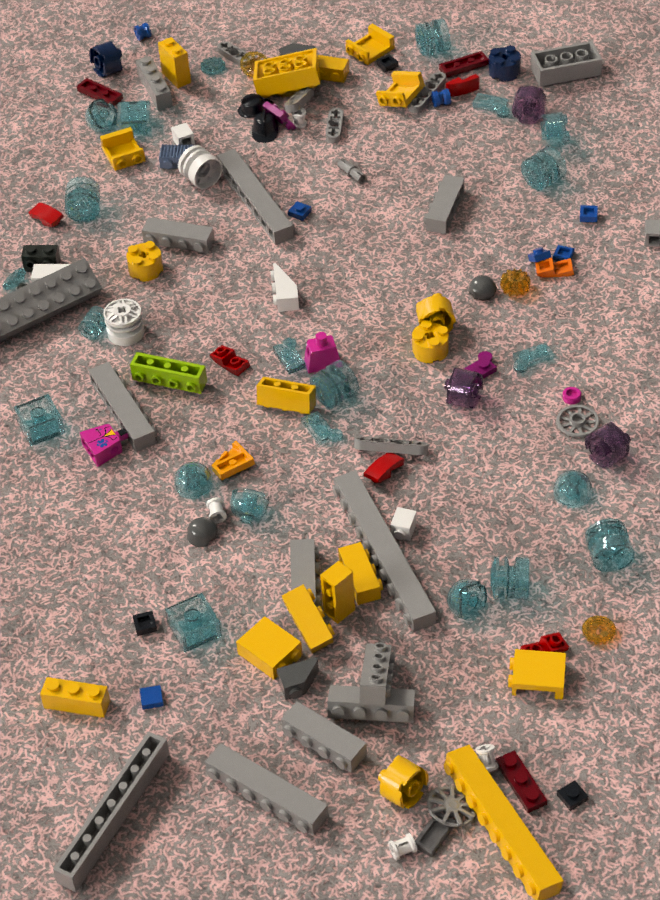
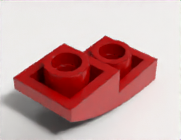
(461, 87)
(48, 215)
(228, 360)
(382, 467)
(550, 643)

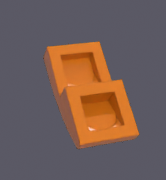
(549, 269)

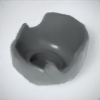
(482, 288)
(201, 531)

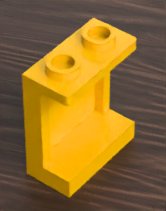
(371, 46)
(403, 90)
(122, 149)
(538, 671)

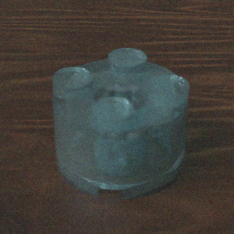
(554, 129)

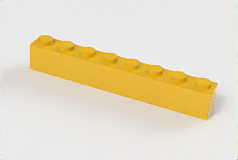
(503, 824)

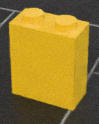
(174, 62)
(269, 647)

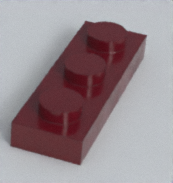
(464, 64)
(99, 91)
(521, 781)

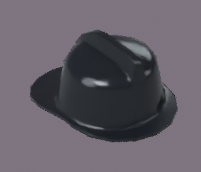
(252, 105)
(264, 127)

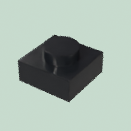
(387, 63)
(144, 623)
(572, 795)

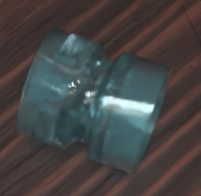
(93, 323)

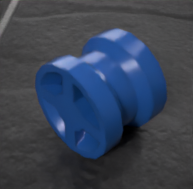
(142, 31)

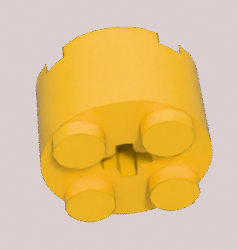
(144, 261)
(436, 310)
(430, 342)
(403, 782)

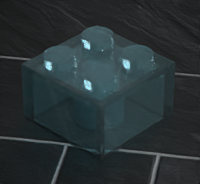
(135, 115)
(39, 420)
(193, 622)

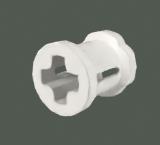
(299, 118)
(216, 510)
(486, 755)
(402, 846)

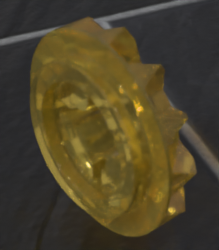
(592, 624)

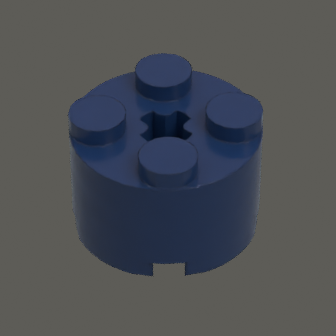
(106, 59)
(504, 63)

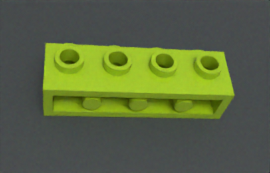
(168, 372)

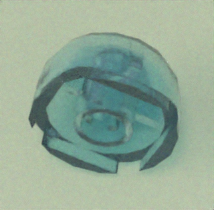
(101, 116)
(193, 480)
(572, 489)
(248, 505)
(465, 595)

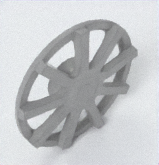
(577, 420)
(450, 806)

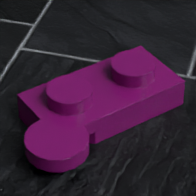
(280, 115)
(483, 365)

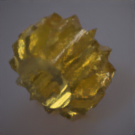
(515, 282)

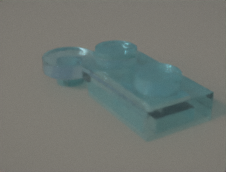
(492, 104)
(289, 356)
(531, 357)
(320, 429)

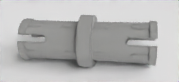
(352, 170)

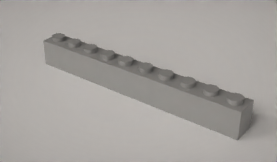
(384, 551)

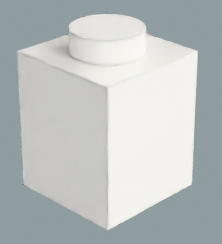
(183, 134)
(403, 523)

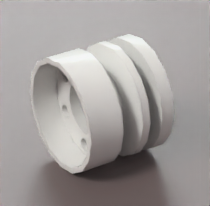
(200, 167)
(124, 322)

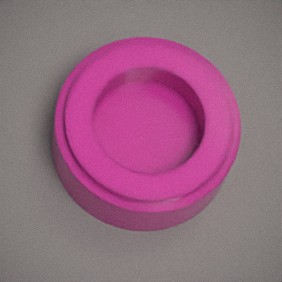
(571, 395)

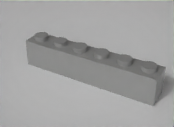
(122, 406)
(266, 789)

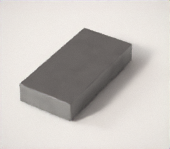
(433, 835)

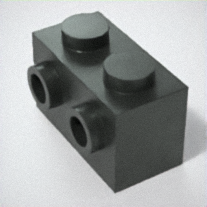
(39, 255)

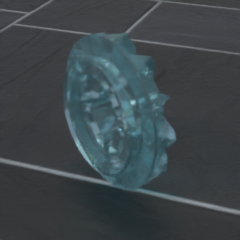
(207, 67)
(14, 279)

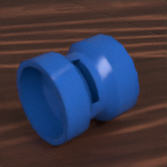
(440, 98)

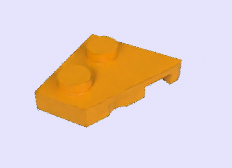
(232, 462)

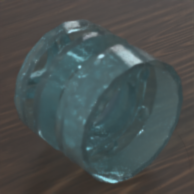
(432, 37)
(543, 168)
(82, 199)
(334, 384)
(609, 545)
(510, 578)

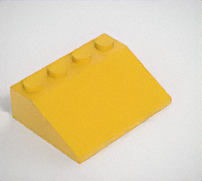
(287, 73)

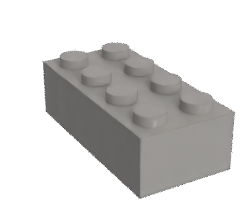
(566, 63)

